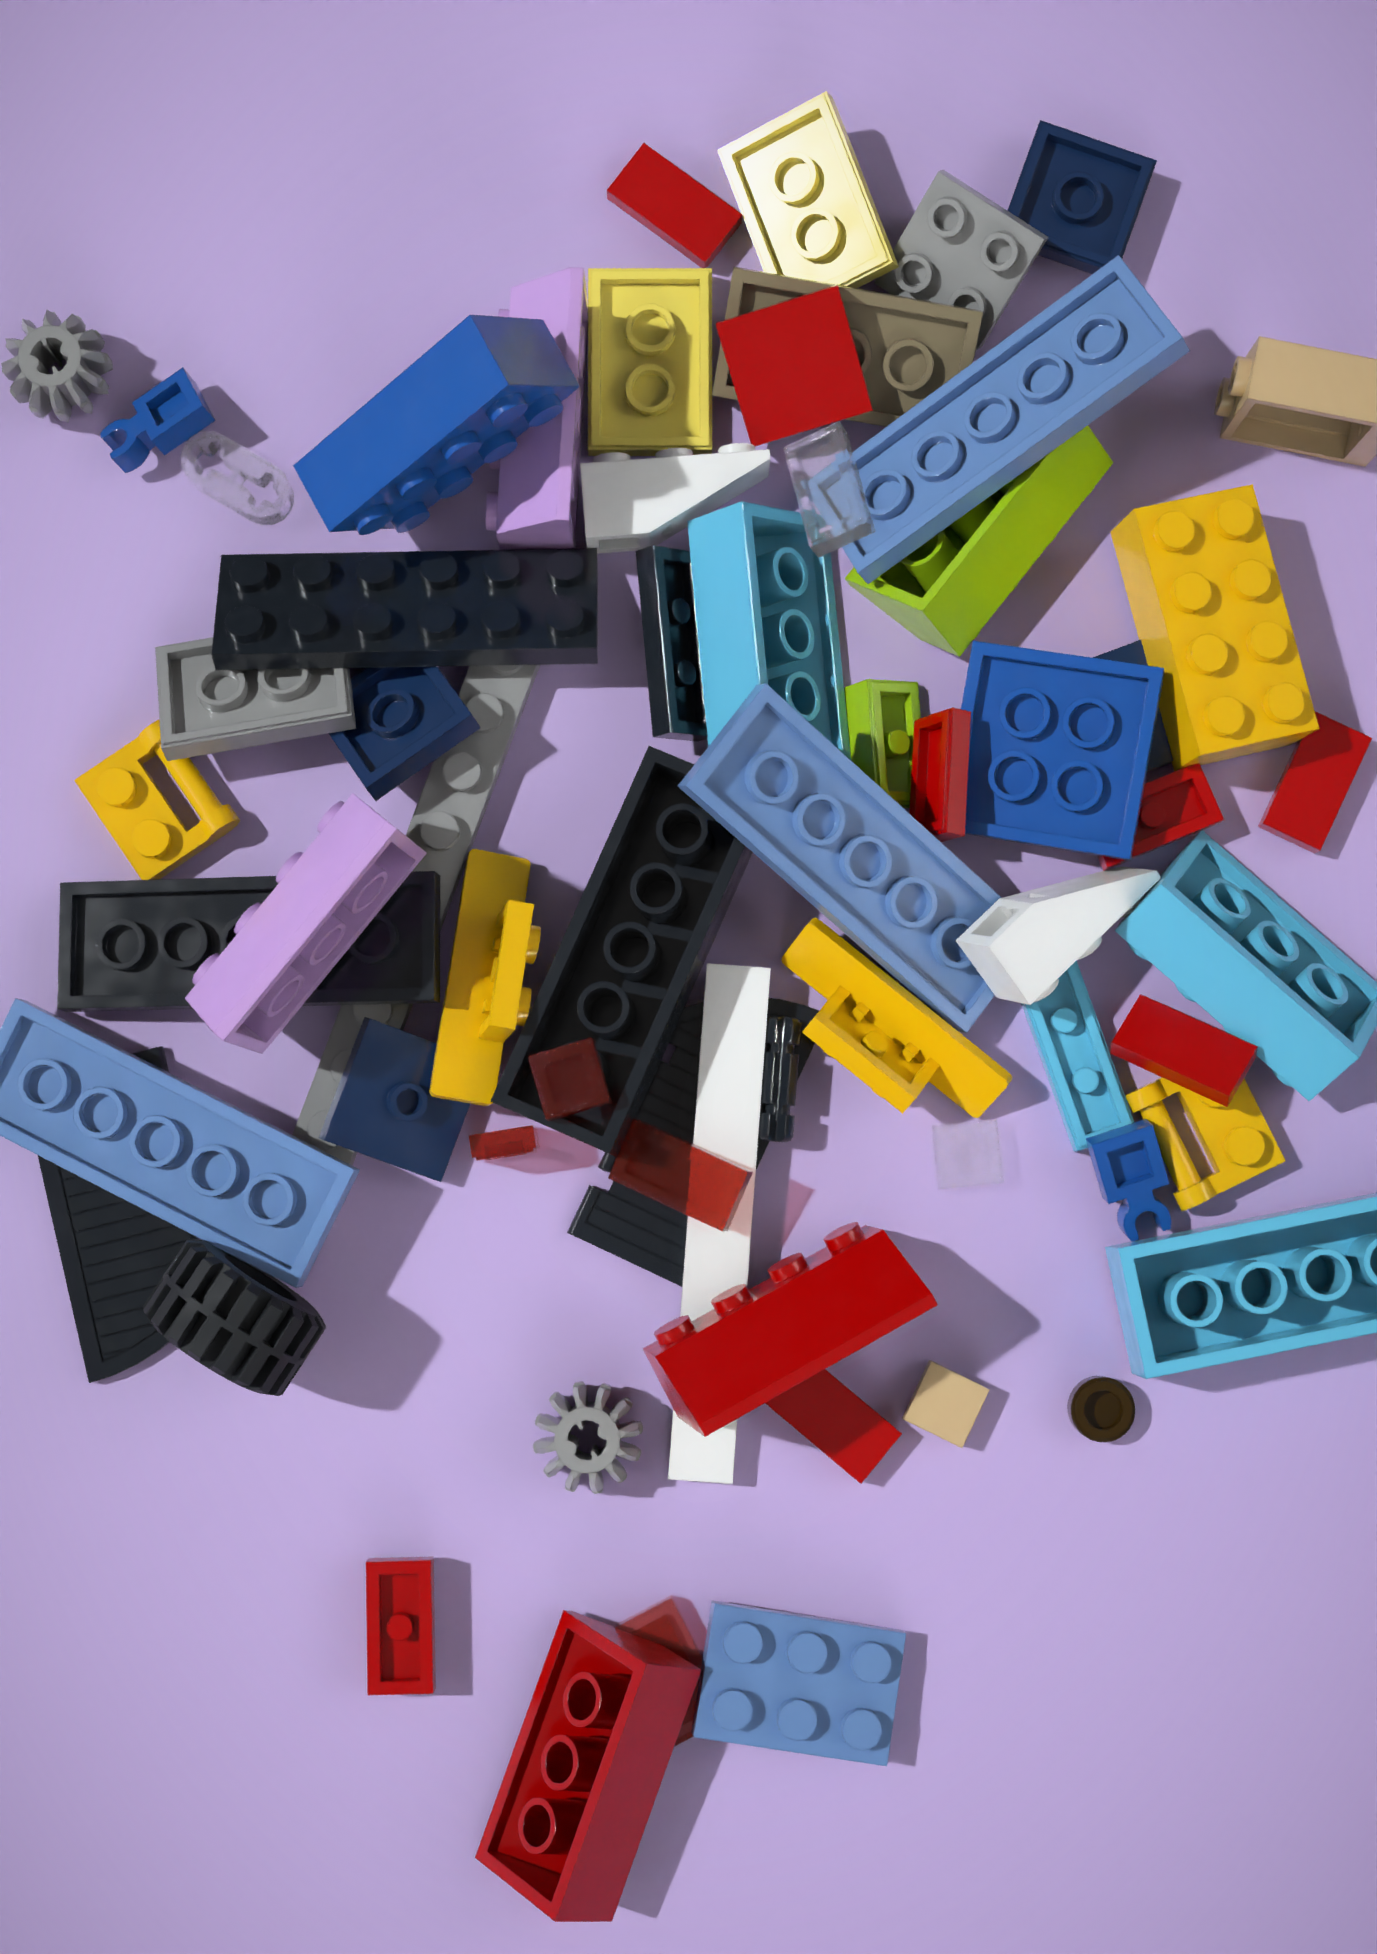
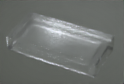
(828, 489)

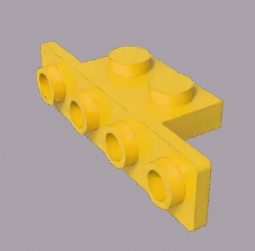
(485, 977)
(885, 1030)

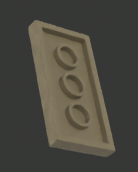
(901, 341)

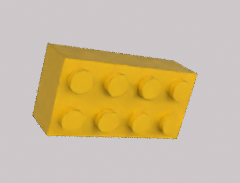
(1216, 625)

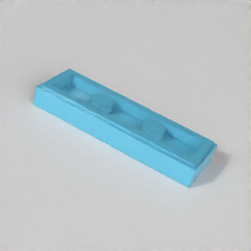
(1077, 1060)

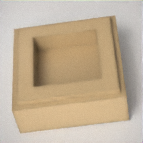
(945, 1404)

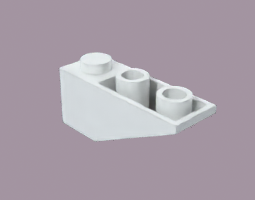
(651, 499)
(1040, 933)

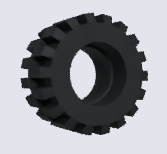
(234, 1318)

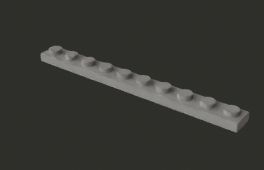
(445, 829)

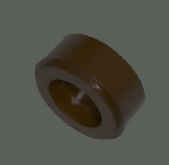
(1101, 1408)

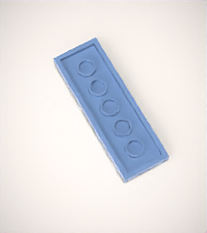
(1009, 411)
(847, 850)
(167, 1144)

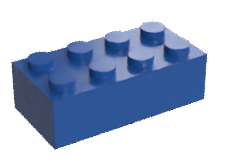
(437, 425)

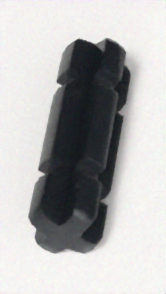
(779, 1079)

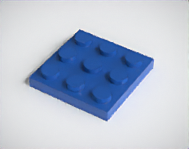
(1058, 748)

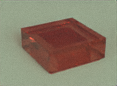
(569, 1079)
(504, 1143)

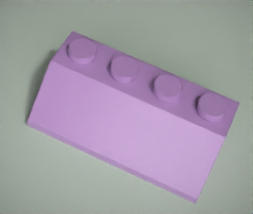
(541, 476)
(302, 925)

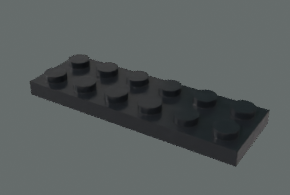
(406, 609)
(146, 939)

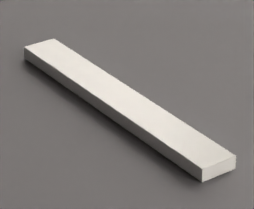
(728, 1127)

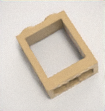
(1302, 401)

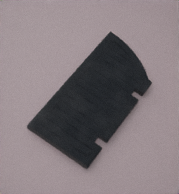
(631, 1222)
(110, 1263)

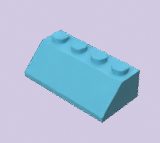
(766, 617)
(1255, 966)

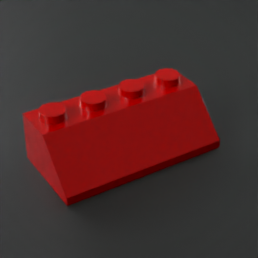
(786, 1326)
(586, 1769)

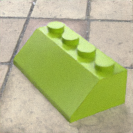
(970, 567)

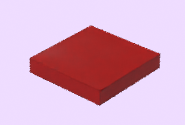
(794, 365)

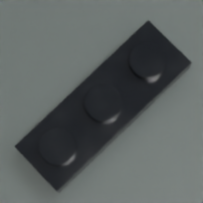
(671, 643)

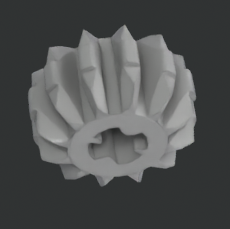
(49, 345)
(567, 1444)

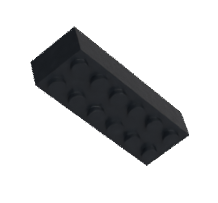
(631, 950)

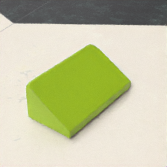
(882, 732)

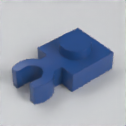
(163, 420)
(1128, 1170)

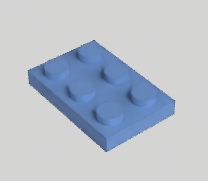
(798, 1683)

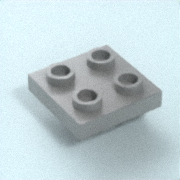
(963, 252)

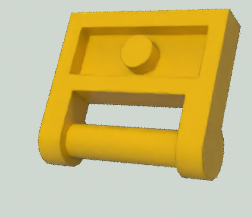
(142, 816)
(1231, 1137)

